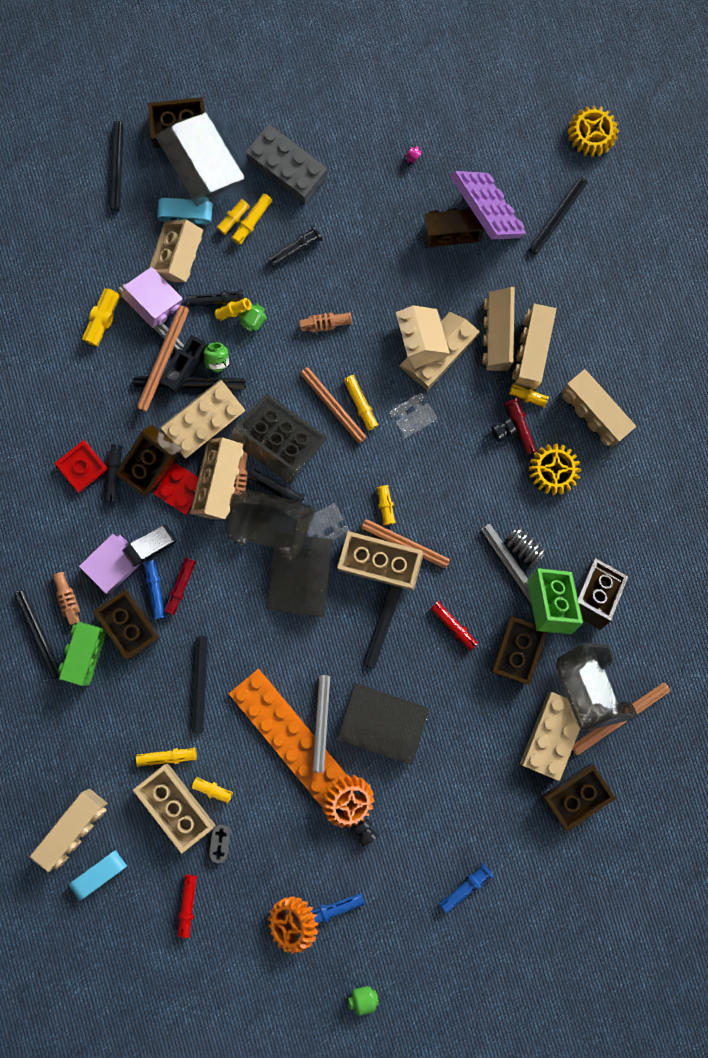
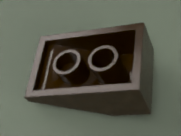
(600, 593)

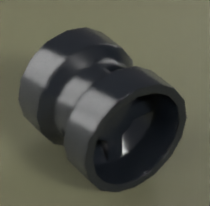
(503, 429)
(365, 832)

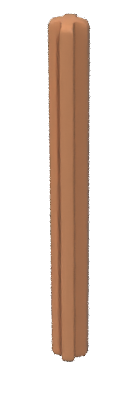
(162, 358)
(599, 733)

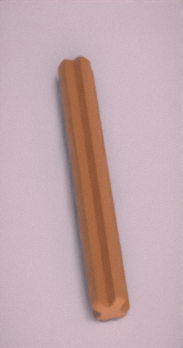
(333, 405)
(393, 537)

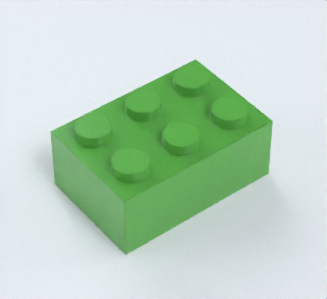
(554, 601)
(82, 653)

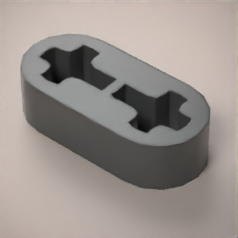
(215, 842)

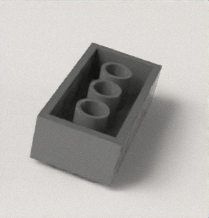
(287, 164)

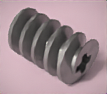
(525, 546)

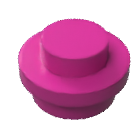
(413, 154)

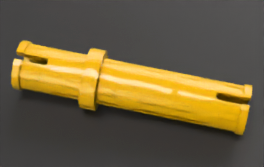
(249, 222)
(364, 409)
(173, 756)

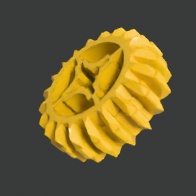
(598, 118)
(555, 461)

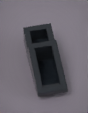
(184, 363)

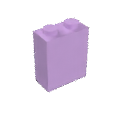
(152, 297)
(108, 564)

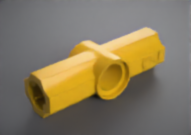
(101, 317)

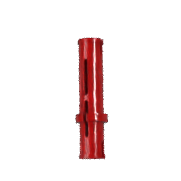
(454, 626)
(187, 906)

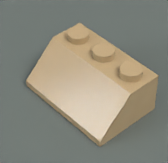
(176, 250)
(422, 335)

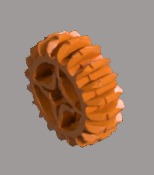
(342, 797)
(296, 922)

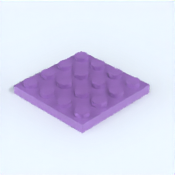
(488, 204)

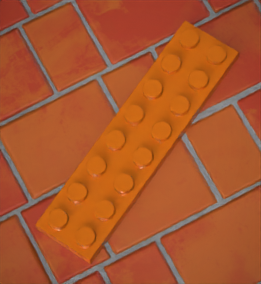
(285, 733)

